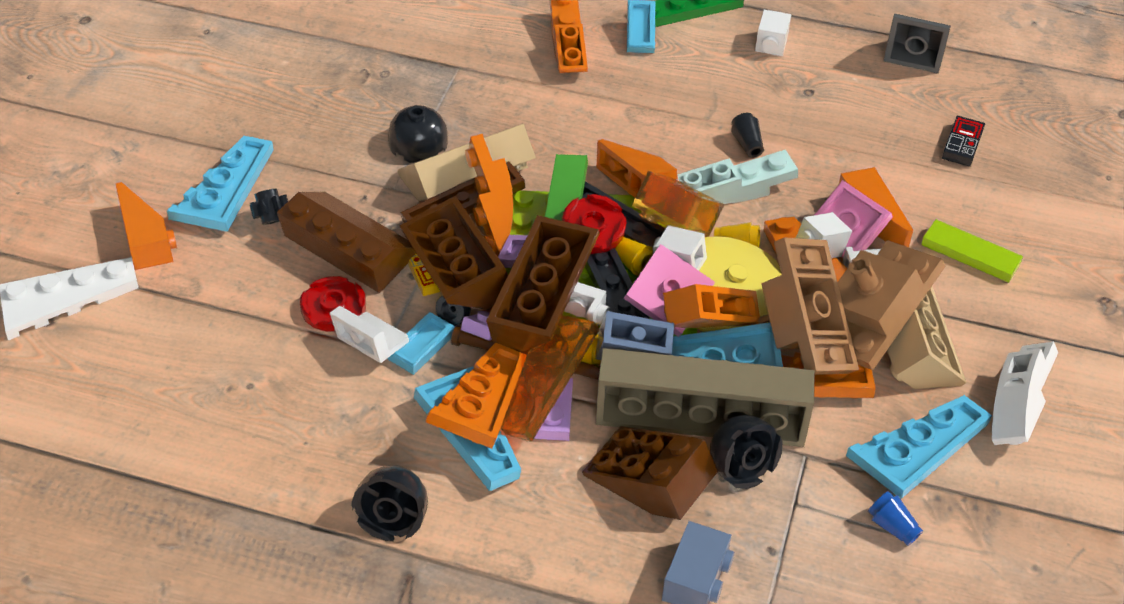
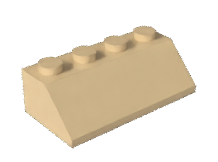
(451, 168)
(924, 351)

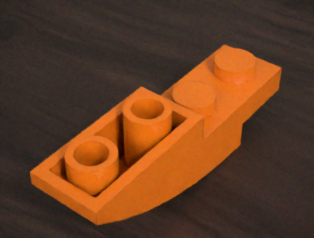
(568, 36)
(495, 195)

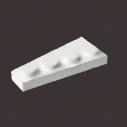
(47, 296)

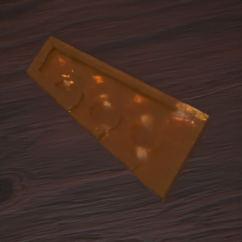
(546, 375)

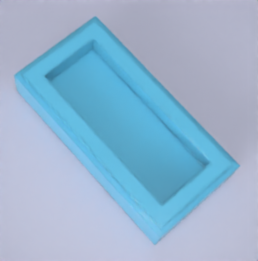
(641, 26)
(424, 342)

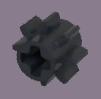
(267, 205)

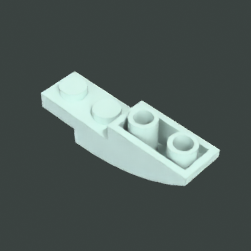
(741, 181)

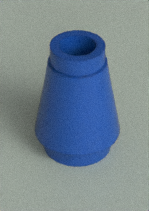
(895, 518)

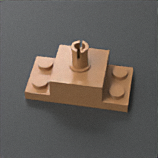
(883, 294)
(808, 307)

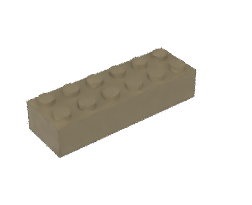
(701, 394)

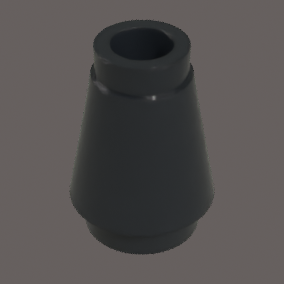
(747, 132)

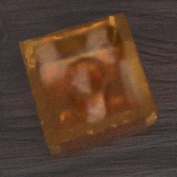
(676, 204)

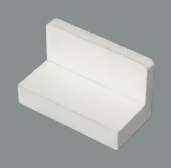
(368, 333)

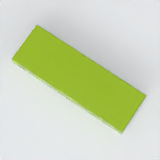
(972, 250)

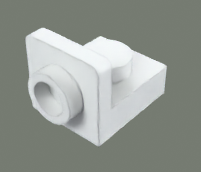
(588, 303)

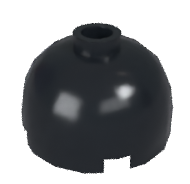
(417, 133)
(745, 450)
(390, 502)

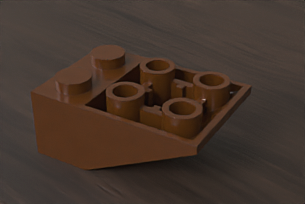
(654, 470)

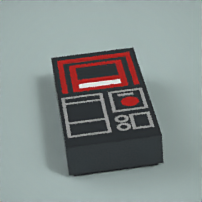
(963, 141)

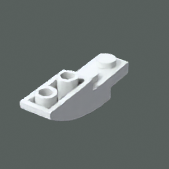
(1020, 394)

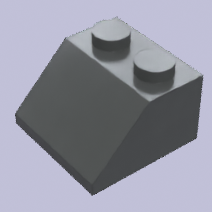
(916, 43)

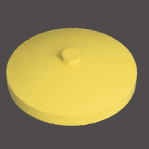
(738, 266)

